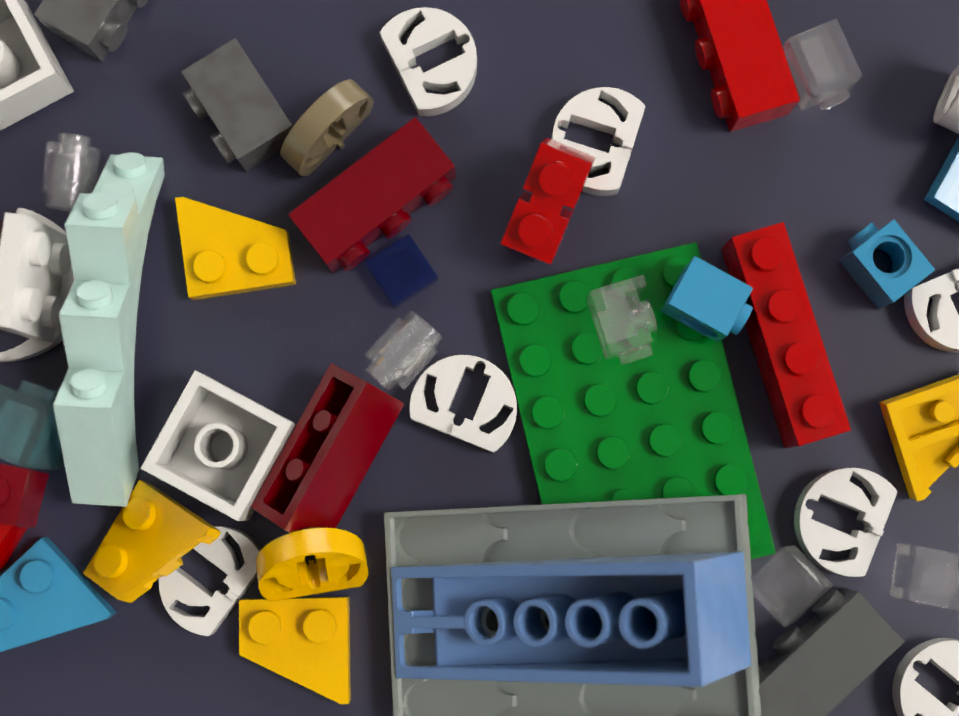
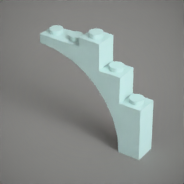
(98, 328)

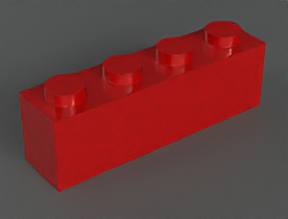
(744, 60)
(786, 337)

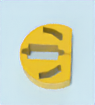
(283, 567)

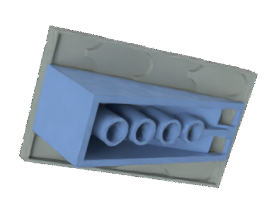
(573, 609)

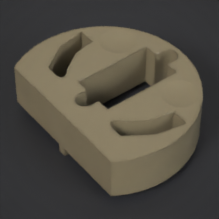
(326, 126)

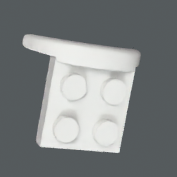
(33, 282)

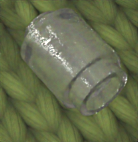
(68, 170)
(402, 351)

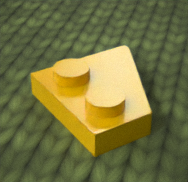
(231, 252)
(924, 433)
(146, 543)
(300, 641)

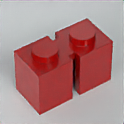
(555, 181)

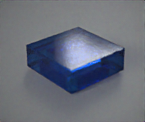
(402, 271)

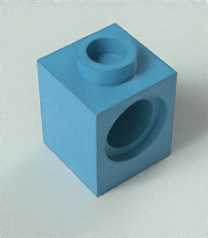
(908, 263)
(709, 300)

